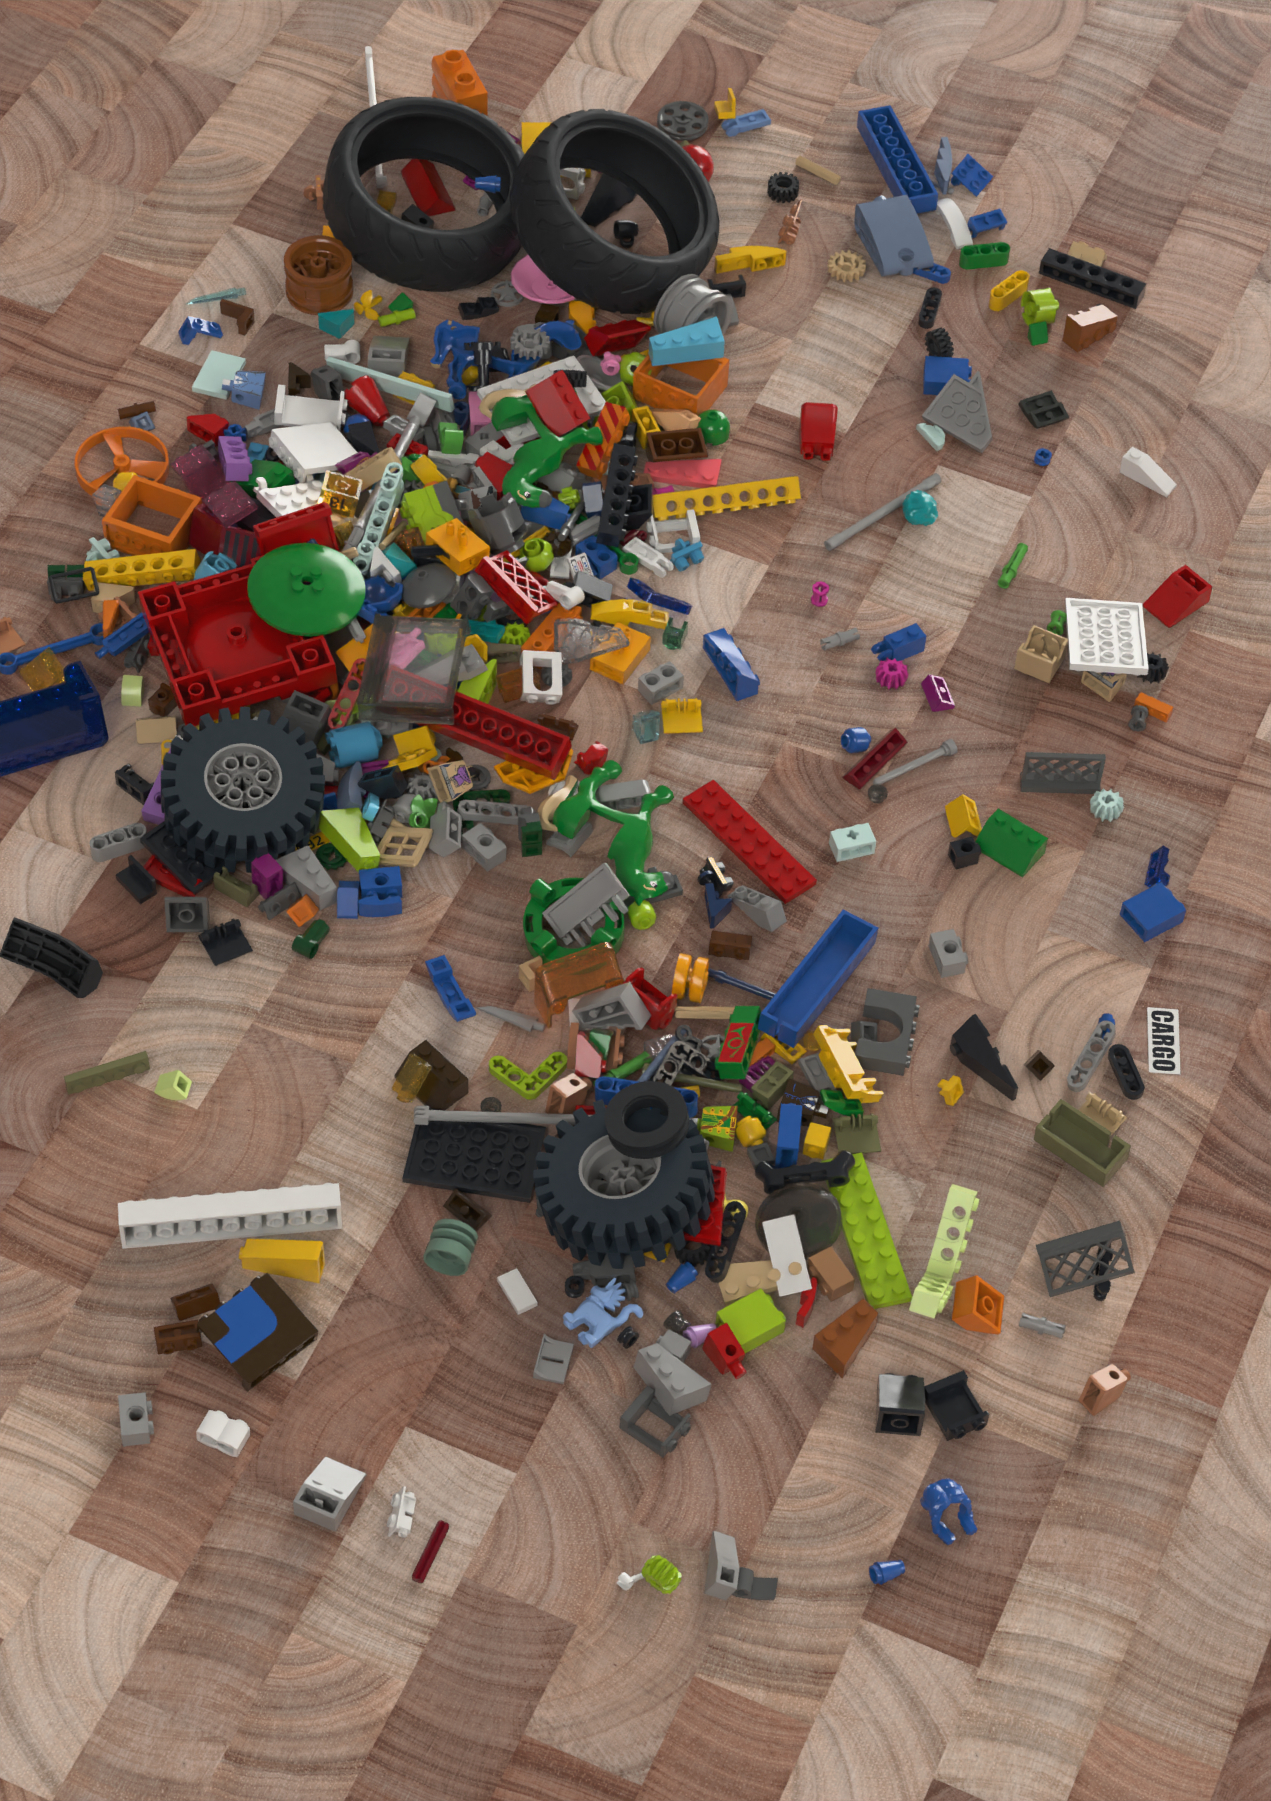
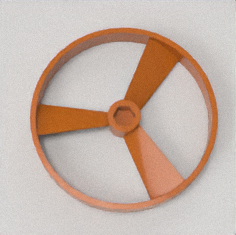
(122, 463)

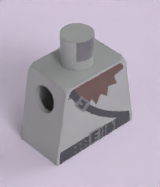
(471, 500)

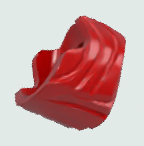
(594, 757)

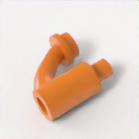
(441, 760)

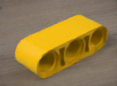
(1008, 290)

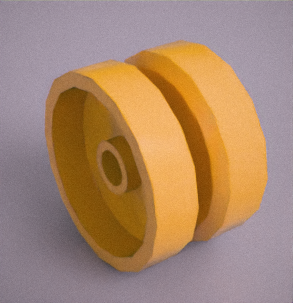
(690, 978)

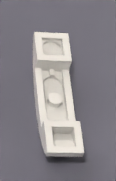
(955, 221)

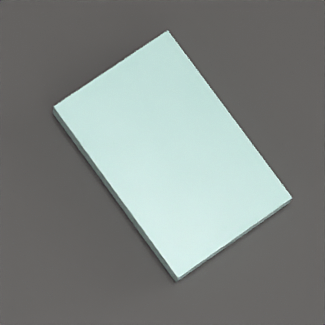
(215, 369)

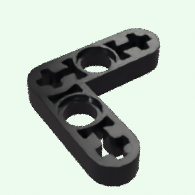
(678, 1061)

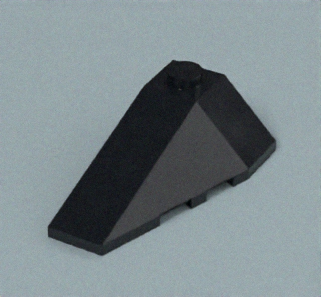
(607, 197)
(976, 1053)

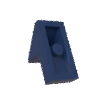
(716, 908)

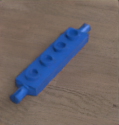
(124, 637)

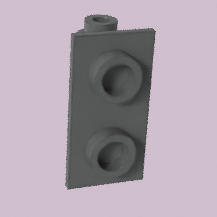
(137, 658)
(383, 815)
(280, 901)

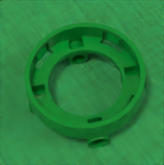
(542, 942)

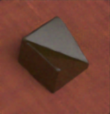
(1039, 1065)

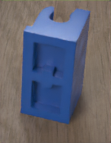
(986, 222)

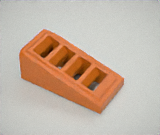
(110, 615)

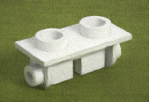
(402, 1504)

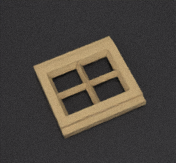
(423, 834)

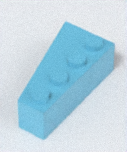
(688, 343)

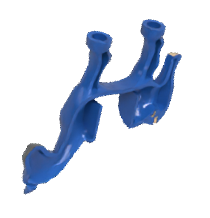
(453, 340)

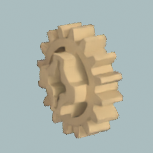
(846, 266)

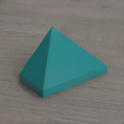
(399, 559)

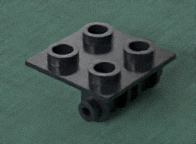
(225, 942)

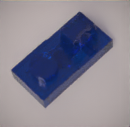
(1156, 867)

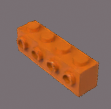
(543, 636)

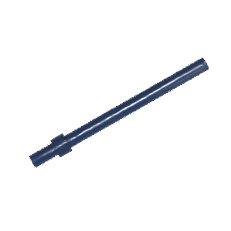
(722, 977)

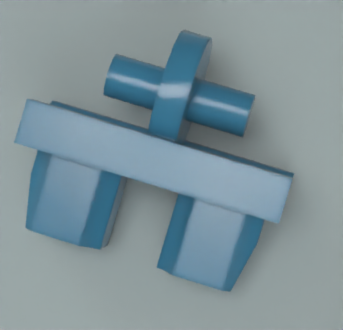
(683, 551)

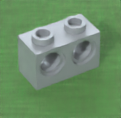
(660, 682)

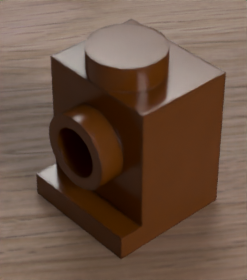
(162, 701)

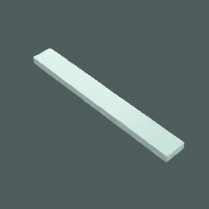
(392, 384)

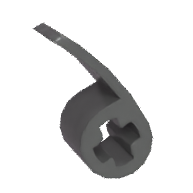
(755, 1587)

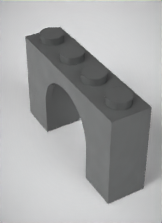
(899, 1010)

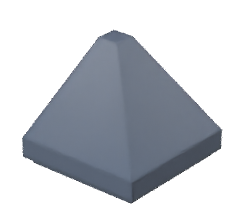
(142, 421)

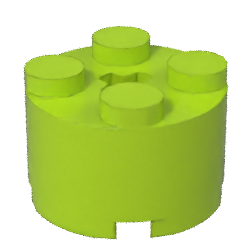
(1039, 306)

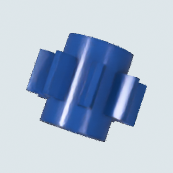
(237, 431)

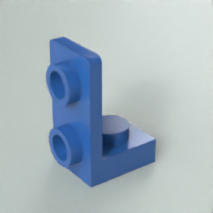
(193, 325)

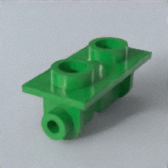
(749, 1107)

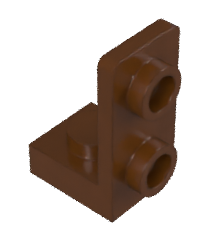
(242, 313)

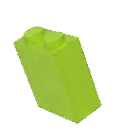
(753, 1320)

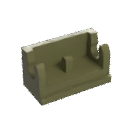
(235, 888)
(772, 1085)

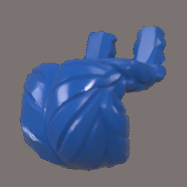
(937, 1498)

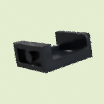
(954, 1406)

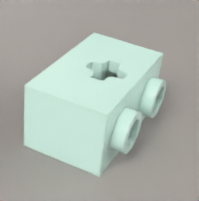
(852, 842)

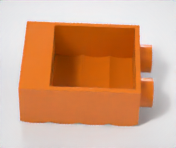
(458, 81)

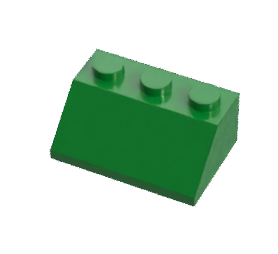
(1011, 842)

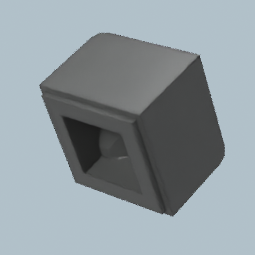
(863, 1030)

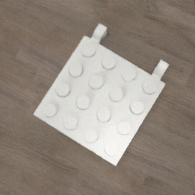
(293, 498)

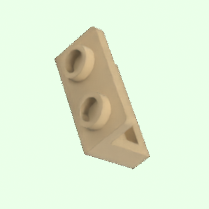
(1092, 255)

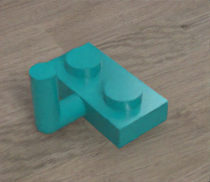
(487, 631)

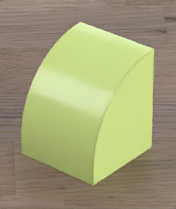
(132, 690)
(173, 1085)

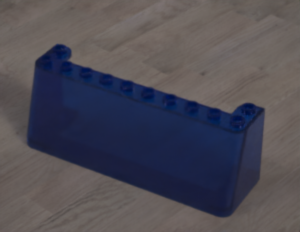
(51, 722)

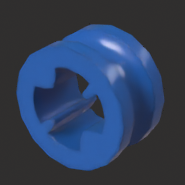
(1039, 460)

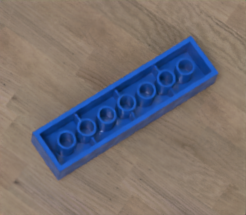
(896, 157)

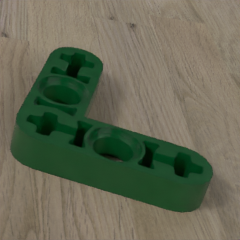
(474, 795)

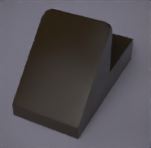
(297, 379)

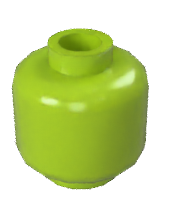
(641, 915)

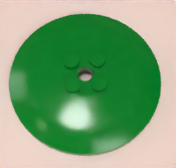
(301, 609)

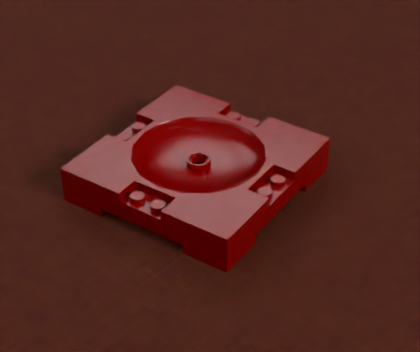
(223, 651)

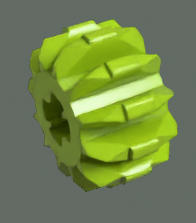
(515, 634)
(661, 1574)

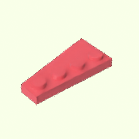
(689, 473)

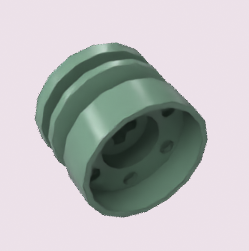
(450, 1247)

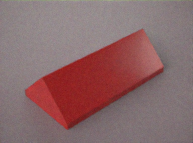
(426, 187)

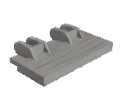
(583, 905)

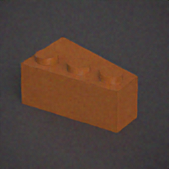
(1088, 327)

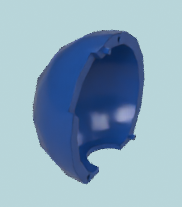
(382, 595)

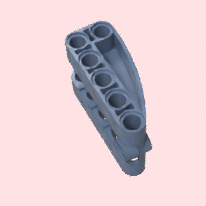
(893, 235)

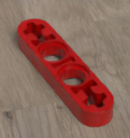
(346, 693)

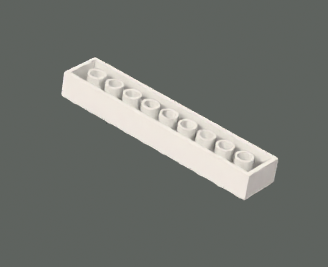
(230, 1215)

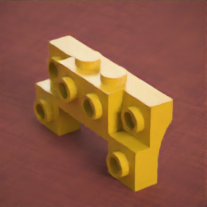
(843, 1065)

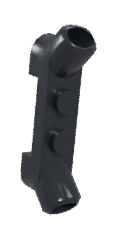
(834, 1171)

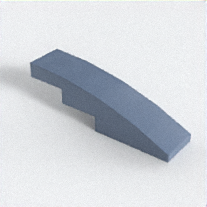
(943, 165)

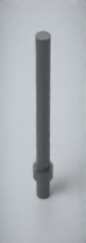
(567, 527)

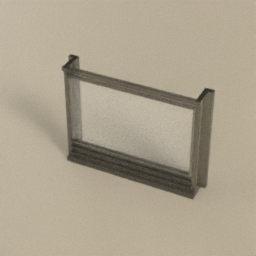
(412, 669)

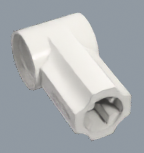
(348, 351)
(566, 596)

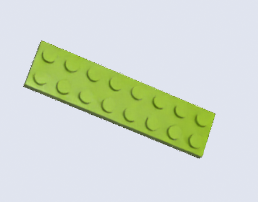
(870, 1239)

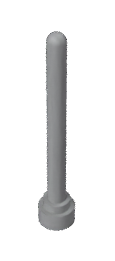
(947, 748)

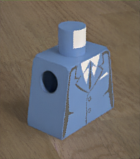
(246, 388)

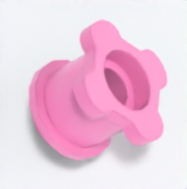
(610, 363)

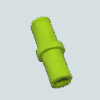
(396, 317)

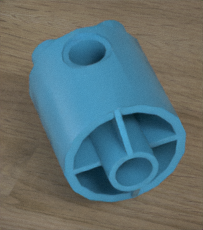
(353, 744)

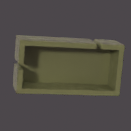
(1082, 1142)

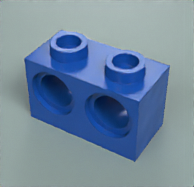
(600, 556)

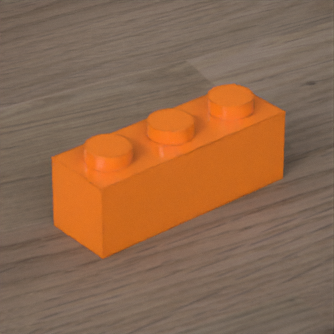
(1155, 707)
(762, 1049)

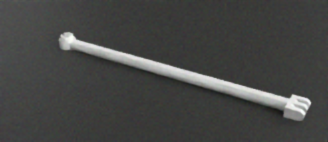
(381, 180)

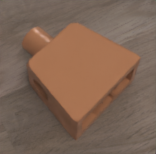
(567, 1094)
(1103, 1388)

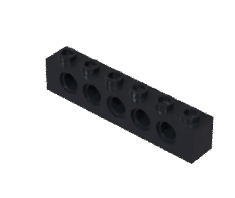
(1092, 278)
(616, 495)

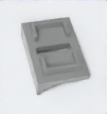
(568, 845)
(553, 1350)

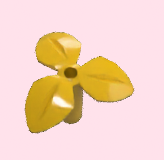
(368, 302)

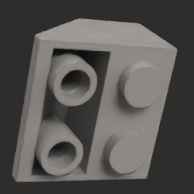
(563, 478)

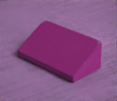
(937, 693)

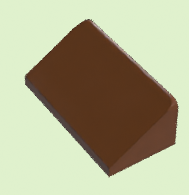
(195, 1302)

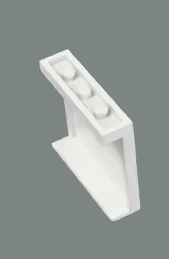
(310, 448)

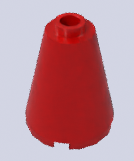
(367, 400)

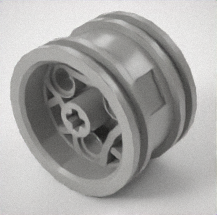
(689, 302)

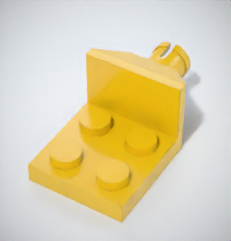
(414, 748)

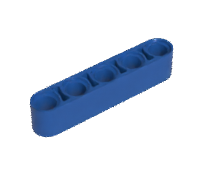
(608, 1087)

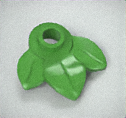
(423, 810)

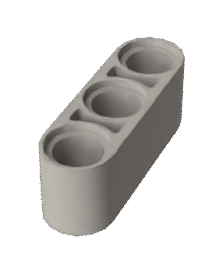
(623, 794)
(117, 842)

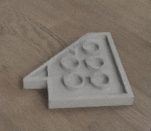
(962, 412)

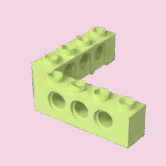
(935, 1286)

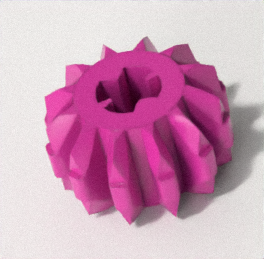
(891, 673)

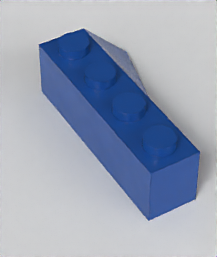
(731, 664)

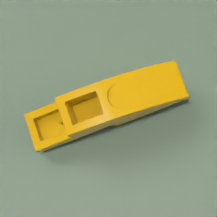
(750, 256)
(629, 611)

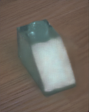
(646, 726)

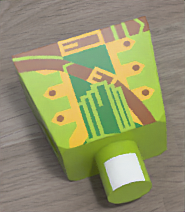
(718, 1126)

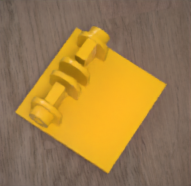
(681, 716)

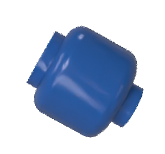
(855, 740)

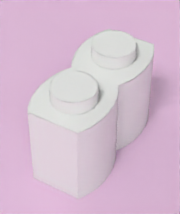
(223, 1433)

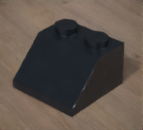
(640, 506)

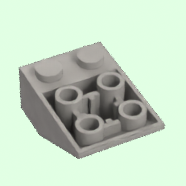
(388, 354)
(328, 1493)

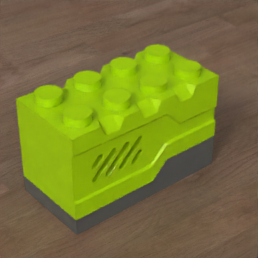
(429, 507)

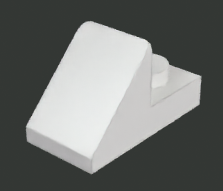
(381, 565)

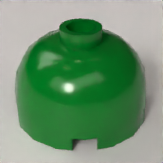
(714, 427)

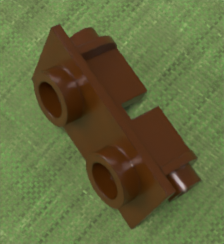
(561, 726)

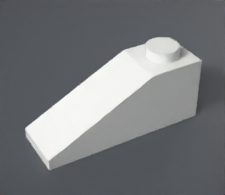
(1145, 471)

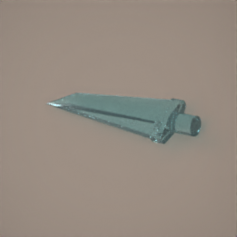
(232, 293)

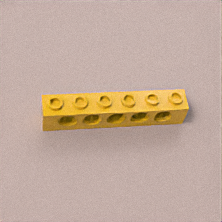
(144, 569)

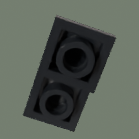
(483, 307)

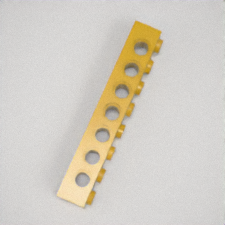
(789, 484)

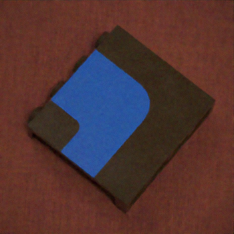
(258, 1330)

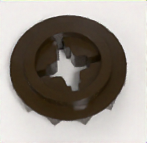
(564, 546)

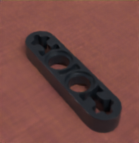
(729, 1242)

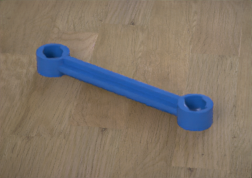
(57, 647)

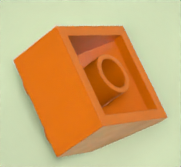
(977, 1306)

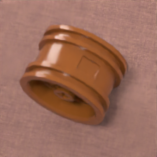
(318, 274)

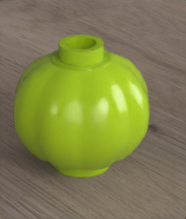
(627, 361)
(538, 553)

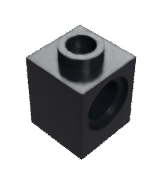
(964, 852)

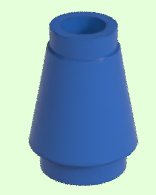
(489, 183)
(682, 1277)
(885, 1571)

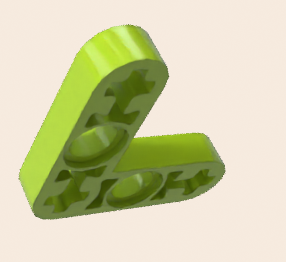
(526, 1080)

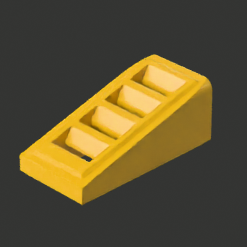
(780, 1050)

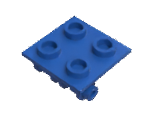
(971, 175)

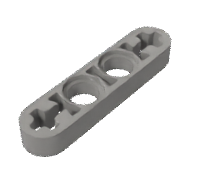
(495, 808)
(1094, 1057)

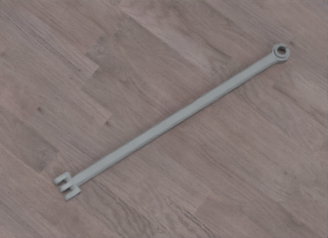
(423, 1115)

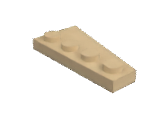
(750, 1276)

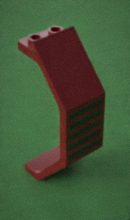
(210, 535)

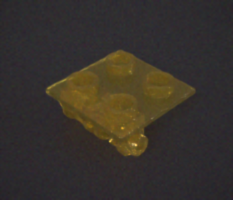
(43, 671)

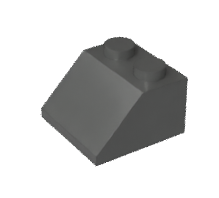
(187, 914)

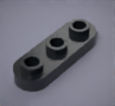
(1122, 1065)

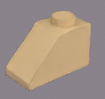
(109, 592)

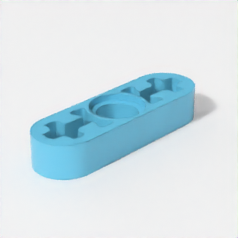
(370, 807)

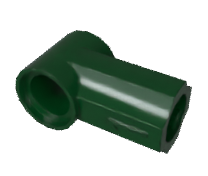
(309, 942)

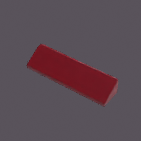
(875, 758)

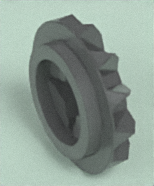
(546, 675)
(483, 778)

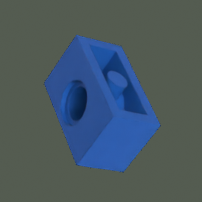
(381, 882)

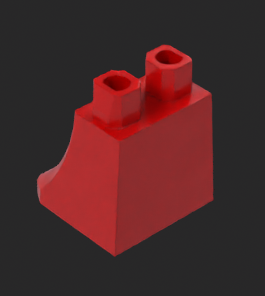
(817, 430)

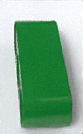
(984, 255)

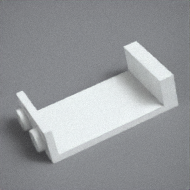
(306, 411)

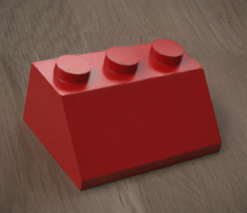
(616, 336)
(557, 404)

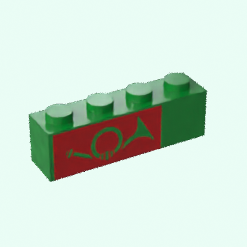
(738, 1043)

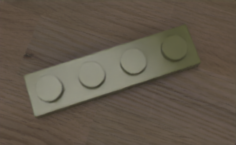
(107, 1072)

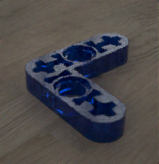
(647, 594)

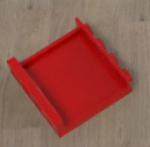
(297, 527)

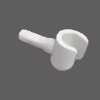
(626, 1581)

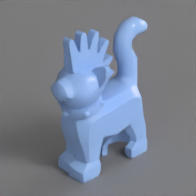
(596, 1318)

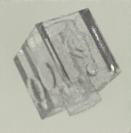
(105, 498)

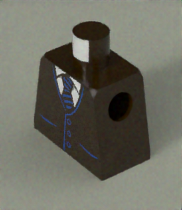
(807, 1097)

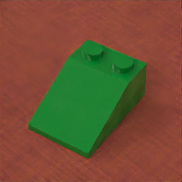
(273, 472)

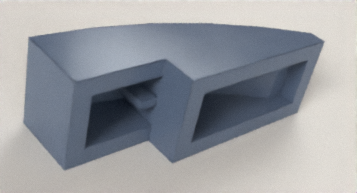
(349, 792)

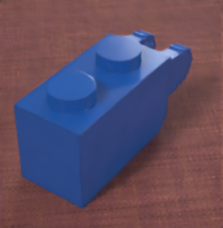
(901, 644)

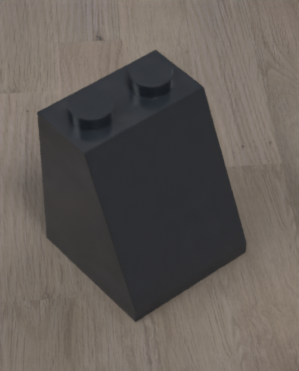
(900, 1404)

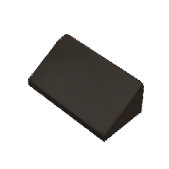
(466, 1210)

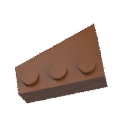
(845, 1336)

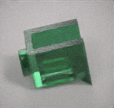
(674, 637)

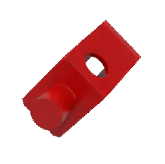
(725, 1351)

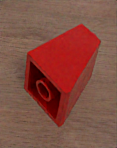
(495, 470)

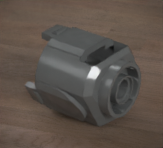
(499, 523)

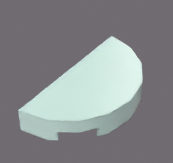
(933, 434)

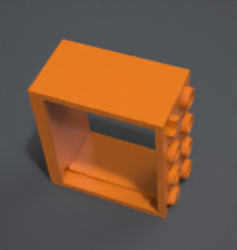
(665, 396)
(156, 496)

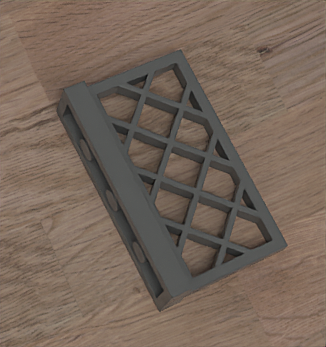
(1062, 781)
(1081, 1241)

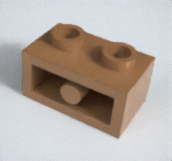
(831, 1274)

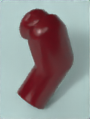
(640, 534)

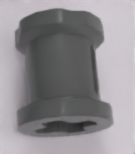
(1138, 718)

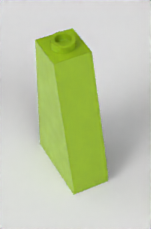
(350, 836)

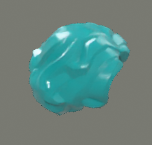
(920, 508)

